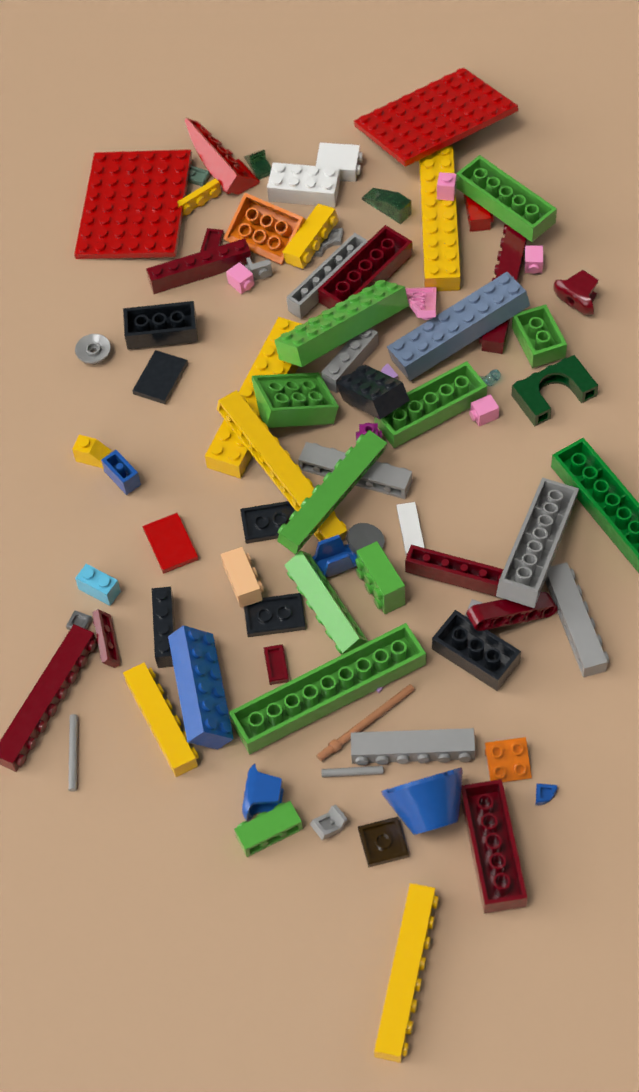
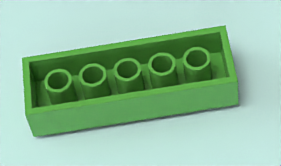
(506, 198)
(433, 404)

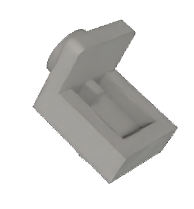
(260, 269)
(329, 823)

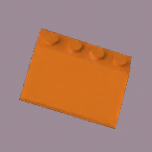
(264, 227)

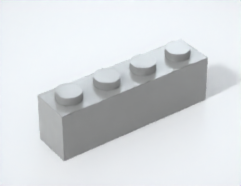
(350, 358)

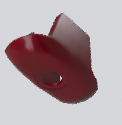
(578, 292)

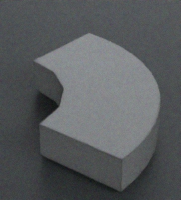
(333, 239)

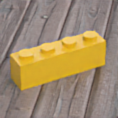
(310, 236)

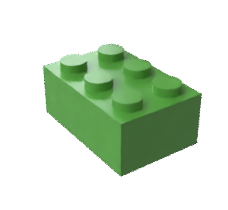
(539, 336)
(380, 578)

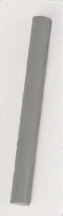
(73, 724)

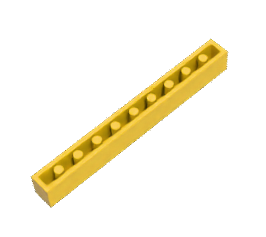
(273, 458)

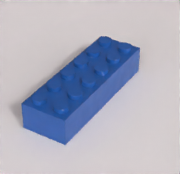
(200, 688)

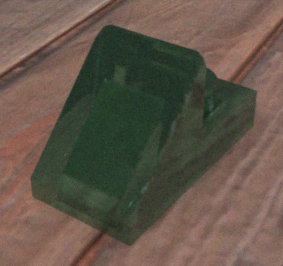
(258, 164)

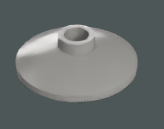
(92, 348)

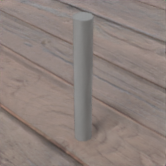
(353, 771)

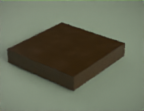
(383, 842)

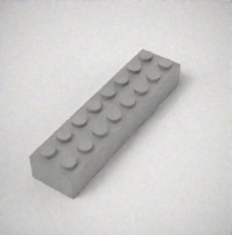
(537, 543)

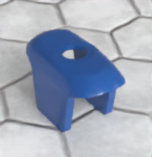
(334, 556)
(261, 793)

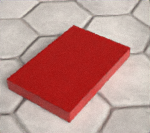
(170, 543)

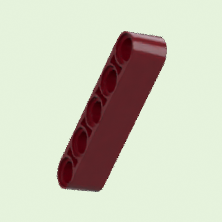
(506, 612)

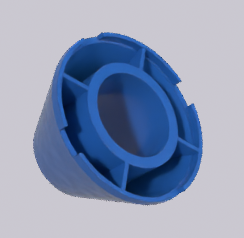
(428, 801)

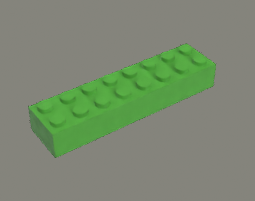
(341, 323)

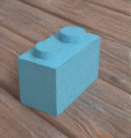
(98, 584)

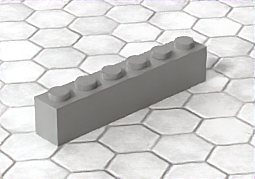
(306, 294)
(379, 478)
(576, 621)
(412, 746)

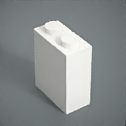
(341, 156)

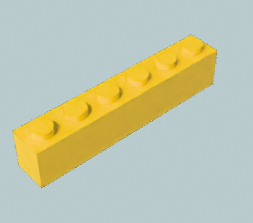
(160, 719)

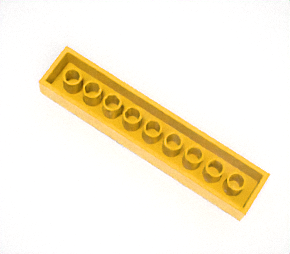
(439, 224)
(227, 451)

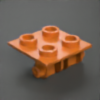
(508, 759)

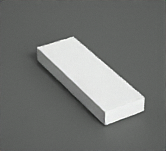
(409, 525)

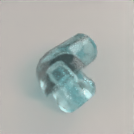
(491, 378)

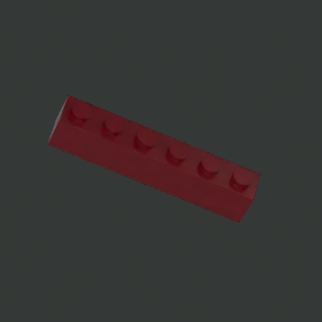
(197, 266)
(453, 570)

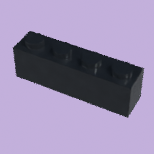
(163, 624)

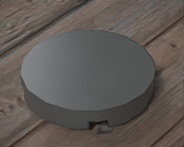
(363, 535)

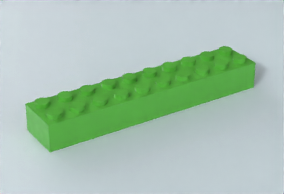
(327, 688)

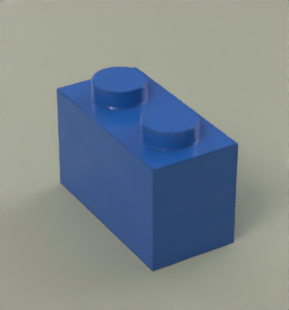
(121, 472)

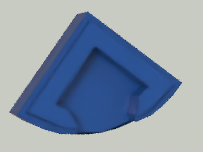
(545, 793)

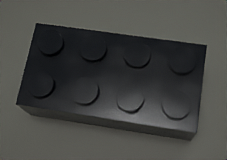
(160, 325)
(372, 391)
(476, 651)

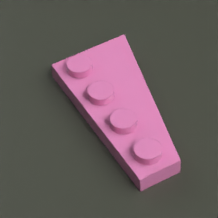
(422, 301)

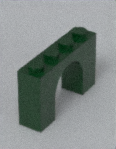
(566, 372)

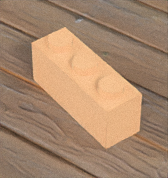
(242, 577)

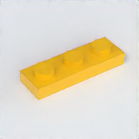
(200, 196)

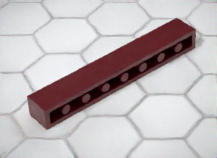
(45, 697)

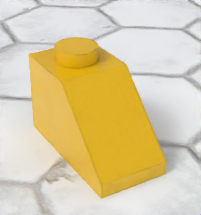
(90, 451)

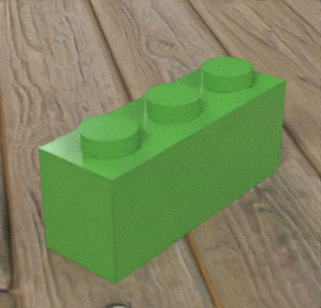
(268, 828)

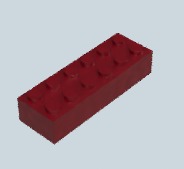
(371, 263)
(493, 846)

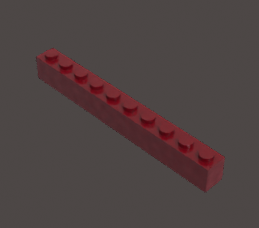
(510, 261)

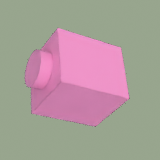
(446, 186)
(533, 259)
(240, 278)
(484, 410)

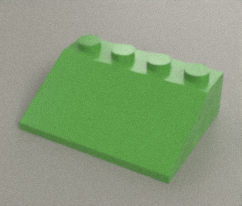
(294, 400)

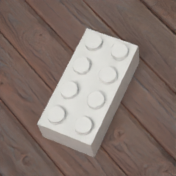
(303, 184)

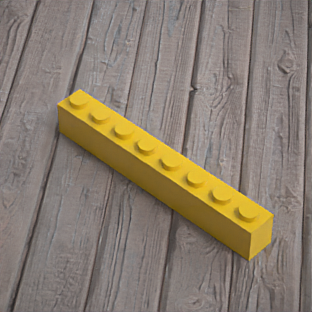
(404, 974)

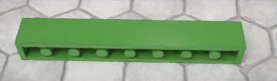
(331, 492)

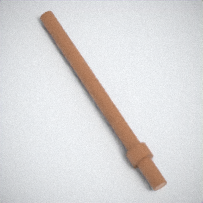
(335, 745)

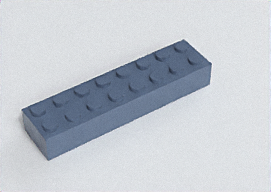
(458, 326)

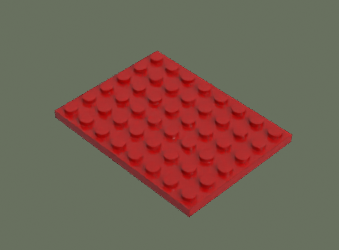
(435, 116)
(133, 204)

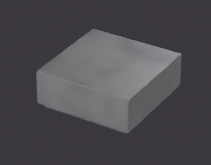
(79, 619)

